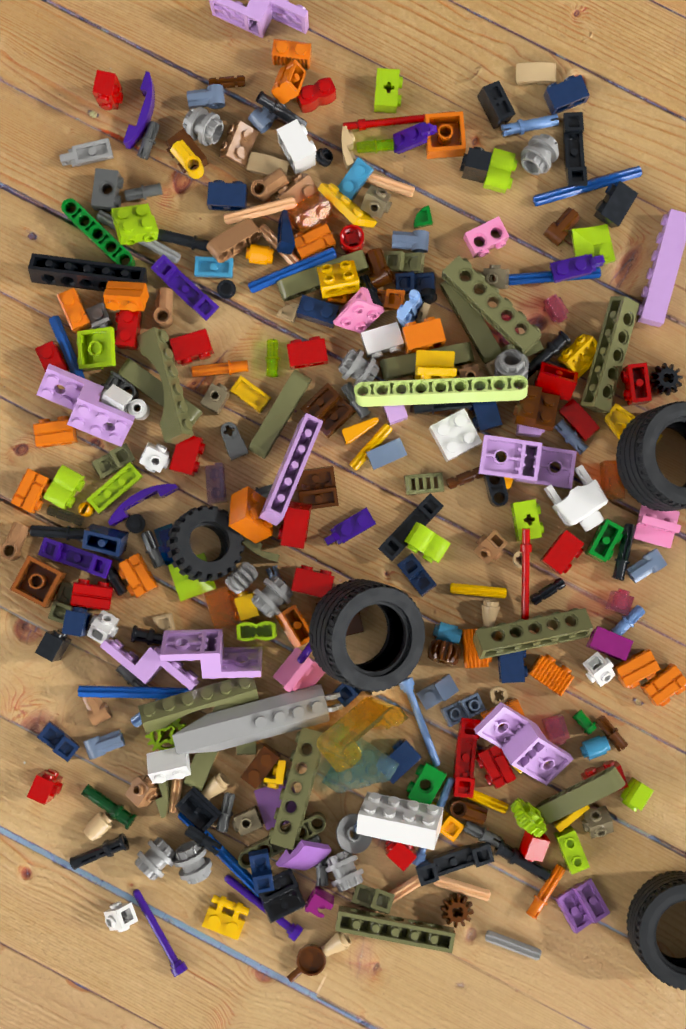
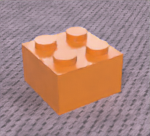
(450, 135)
(423, 335)
(245, 513)

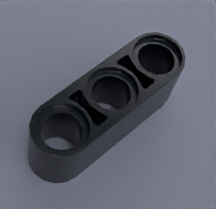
(497, 488)

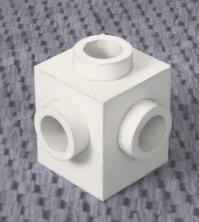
(155, 457)
(103, 627)
(599, 669)
(120, 916)

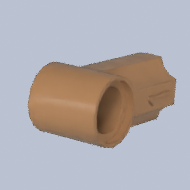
(270, 184)
(164, 305)
(16, 540)
(98, 710)

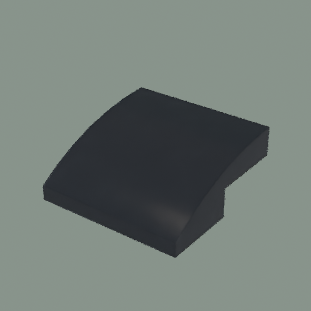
(284, 898)

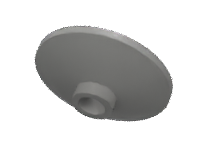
(358, 842)

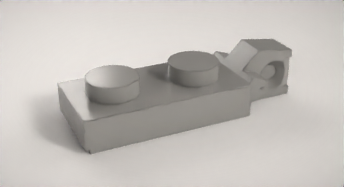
(87, 153)

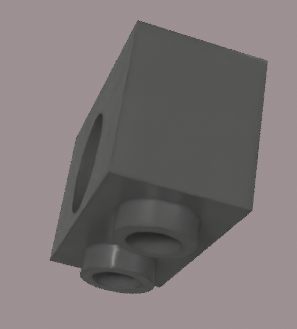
(102, 180)

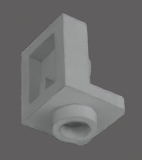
(99, 316)

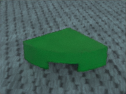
(423, 218)

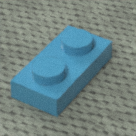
(355, 178)
(211, 268)

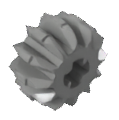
(241, 577)

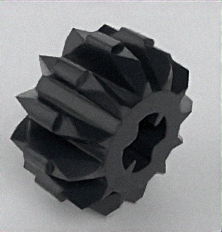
(669, 386)

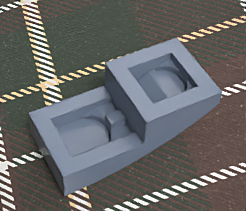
(386, 453)

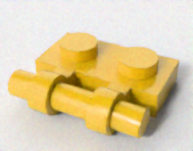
(223, 922)

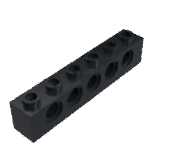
(81, 273)

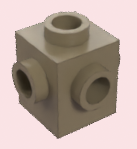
(376, 202)
(501, 275)
(597, 822)

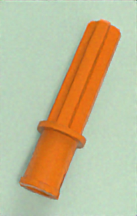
(220, 368)
(545, 892)

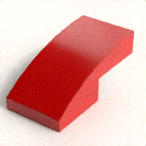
(579, 419)

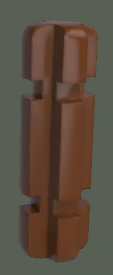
(229, 81)
(464, 478)

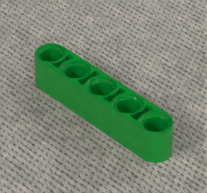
(94, 227)

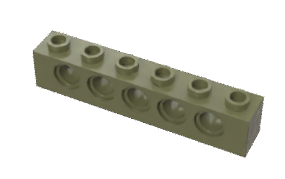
(465, 289)
(610, 354)
(487, 647)
(296, 818)
(395, 929)

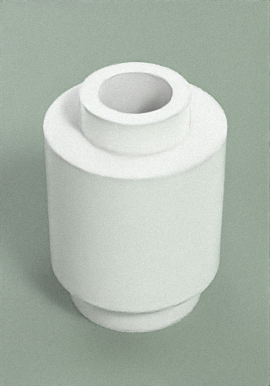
(144, 411)

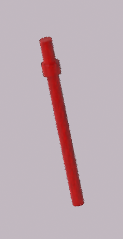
(362, 124)
(525, 548)

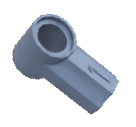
(211, 97)
(262, 119)
(415, 241)
(649, 564)
(99, 745)

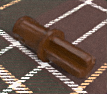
(611, 733)

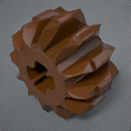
(444, 652)
(456, 917)

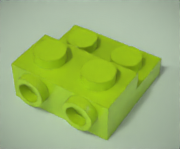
(134, 224)
(96, 348)

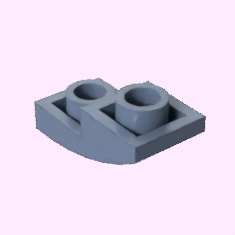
(463, 708)

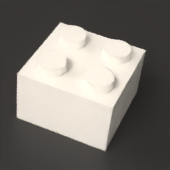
(296, 146)
(455, 435)

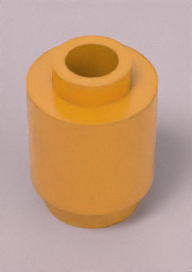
(260, 254)

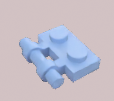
(408, 312)

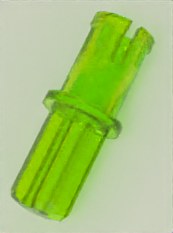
(375, 146)
(272, 358)

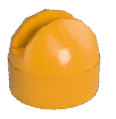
(89, 511)

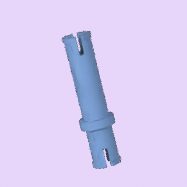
(529, 125)

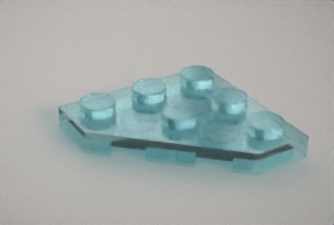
(370, 769)

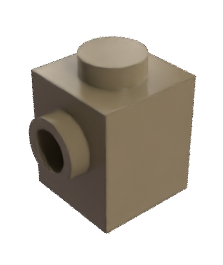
(215, 398)
(247, 821)

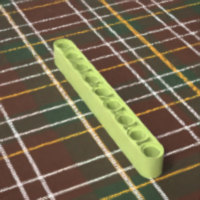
(448, 385)

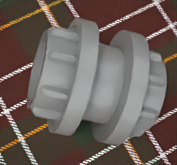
(203, 126)
(539, 154)
(511, 363)
(357, 367)
(272, 596)
(155, 858)
(193, 865)
(344, 871)

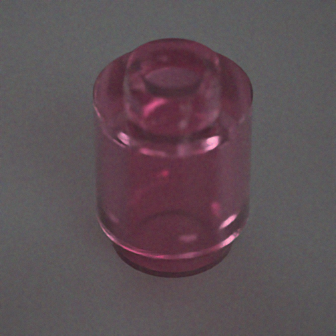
(556, 309)

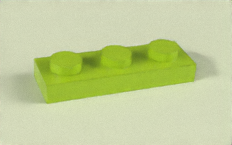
(114, 488)

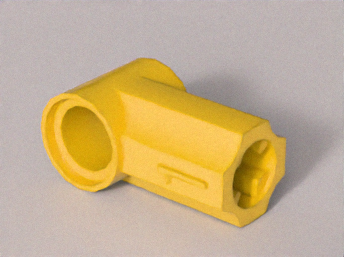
(187, 159)

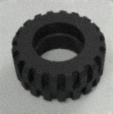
(184, 556)

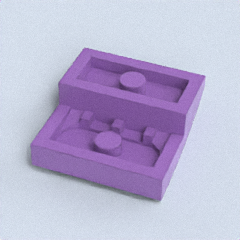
(268, 801)
(304, 856)
(582, 905)

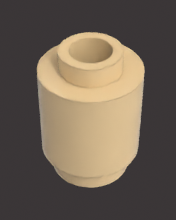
(98, 826)

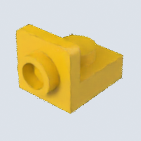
(278, 771)

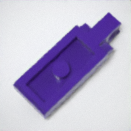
(413, 137)
(575, 267)
(350, 527)

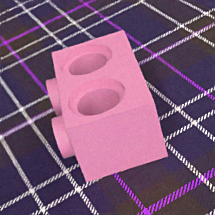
(483, 233)

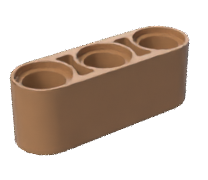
(234, 240)

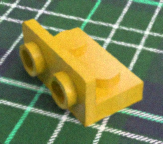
(579, 354)

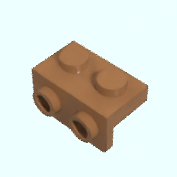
(238, 143)
(299, 188)

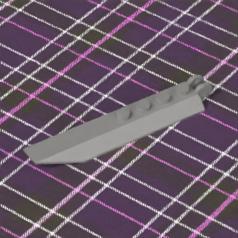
(256, 720)

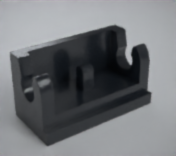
(495, 104)
(198, 809)

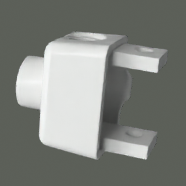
(581, 504)

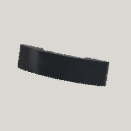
(574, 149)
(422, 514)
(454, 860)

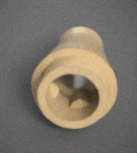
(489, 612)
(216, 786)
(339, 942)

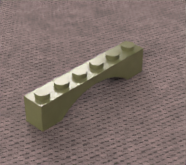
(175, 418)
(167, 710)

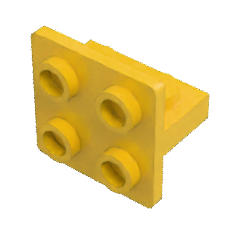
(338, 279)
(434, 364)

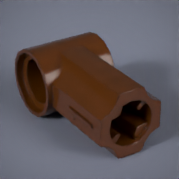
(559, 230)
(380, 272)
(469, 811)

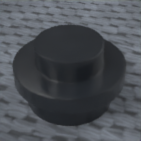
(324, 157)
(226, 289)
(428, 295)
(135, 523)

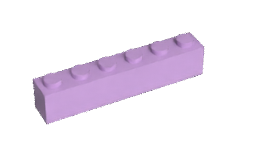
(664, 269)
(291, 469)

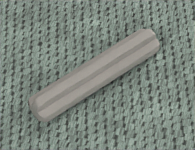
(513, 945)

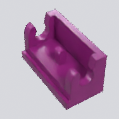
(609, 643)
(319, 899)

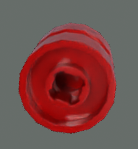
(351, 239)

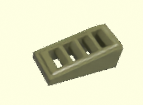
(408, 487)

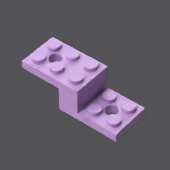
(259, 13)
(83, 399)
(527, 462)
(209, 648)
(149, 664)
(523, 743)

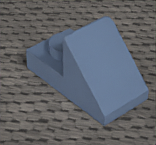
(437, 692)

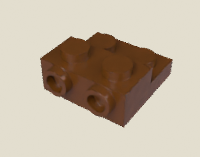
(537, 409)

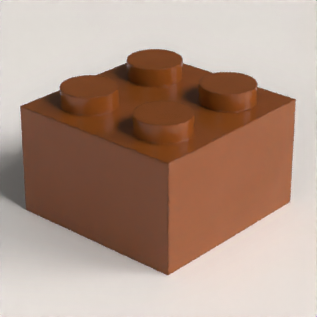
(38, 581)

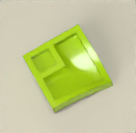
(593, 241)
(188, 588)

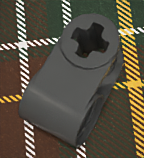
(120, 382)
(234, 444)

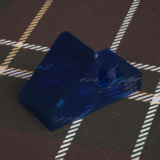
(162, 537)

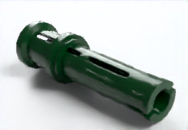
(115, 810)

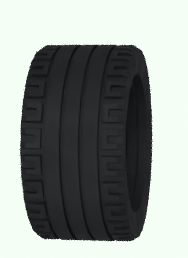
(638, 461)
(402, 644)
(642, 922)

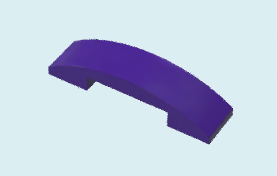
(135, 133)
(184, 288)
(121, 514)
(75, 557)

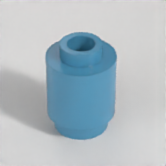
(447, 632)
(595, 747)

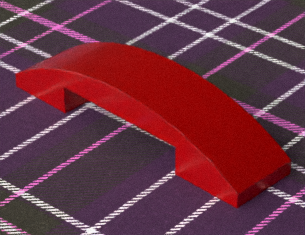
(465, 758)

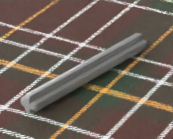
(155, 246)

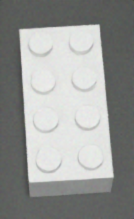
(400, 820)

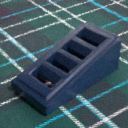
(285, 236)

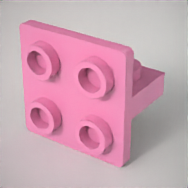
(358, 312)
(657, 526)
(297, 675)

